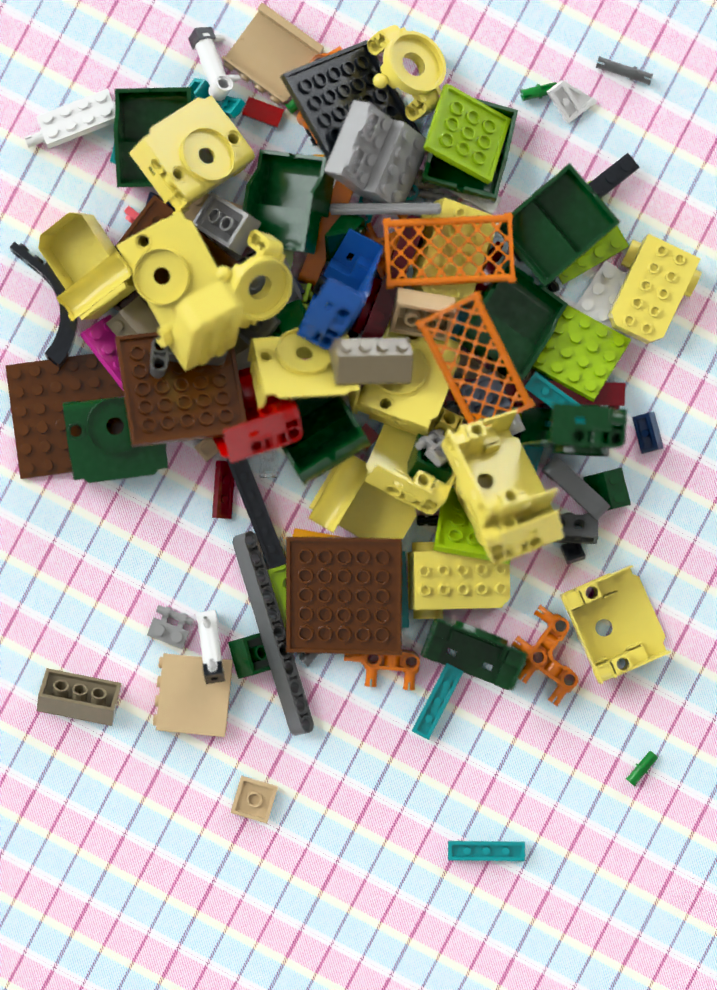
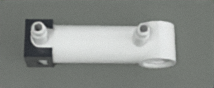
(203, 41)
(210, 647)

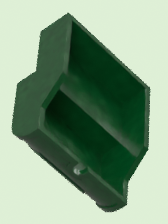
(134, 116)
(450, 177)
(289, 197)
(559, 224)
(523, 318)
(328, 436)

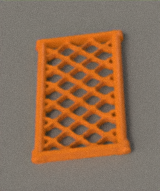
(391, 283)
(476, 297)

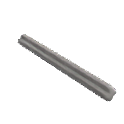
(385, 208)

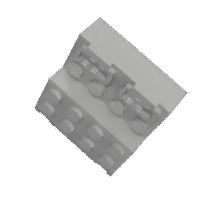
(376, 155)

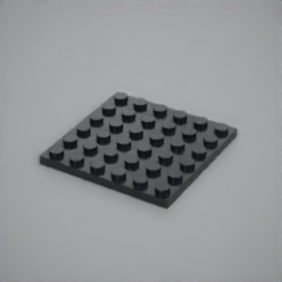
(331, 84)

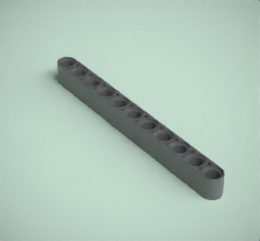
(273, 633)

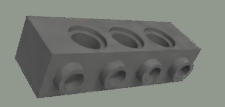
(586, 535)

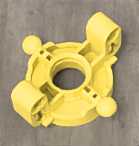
(424, 52)
(278, 279)

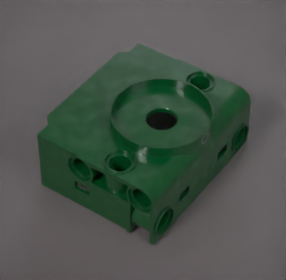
(600, 432)
(105, 456)
(473, 649)

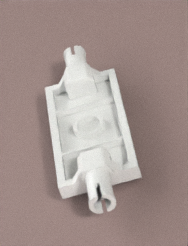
(74, 120)

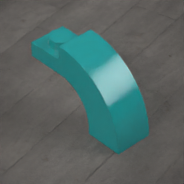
(230, 105)

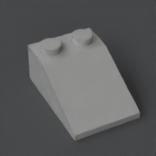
(225, 223)

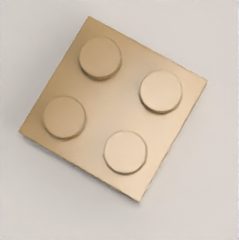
(254, 799)

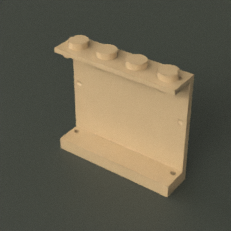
(268, 50)
(187, 701)

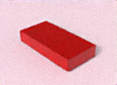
(263, 112)

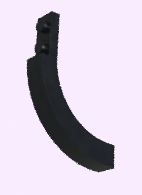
(67, 330)

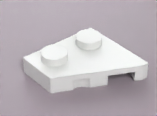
(570, 100)

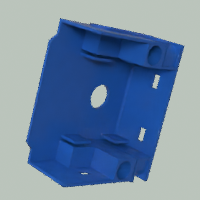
(346, 289)

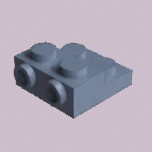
(492, 398)

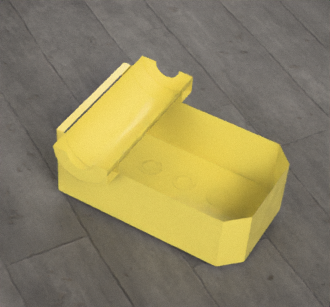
(453, 209)
(86, 266)
(652, 288)
(203, 325)
(359, 505)
(453, 582)

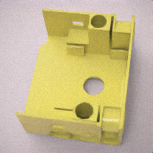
(175, 147)
(179, 249)
(281, 372)
(413, 404)
(498, 454)
(389, 465)
(514, 535)
(635, 627)

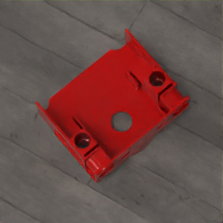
(265, 427)

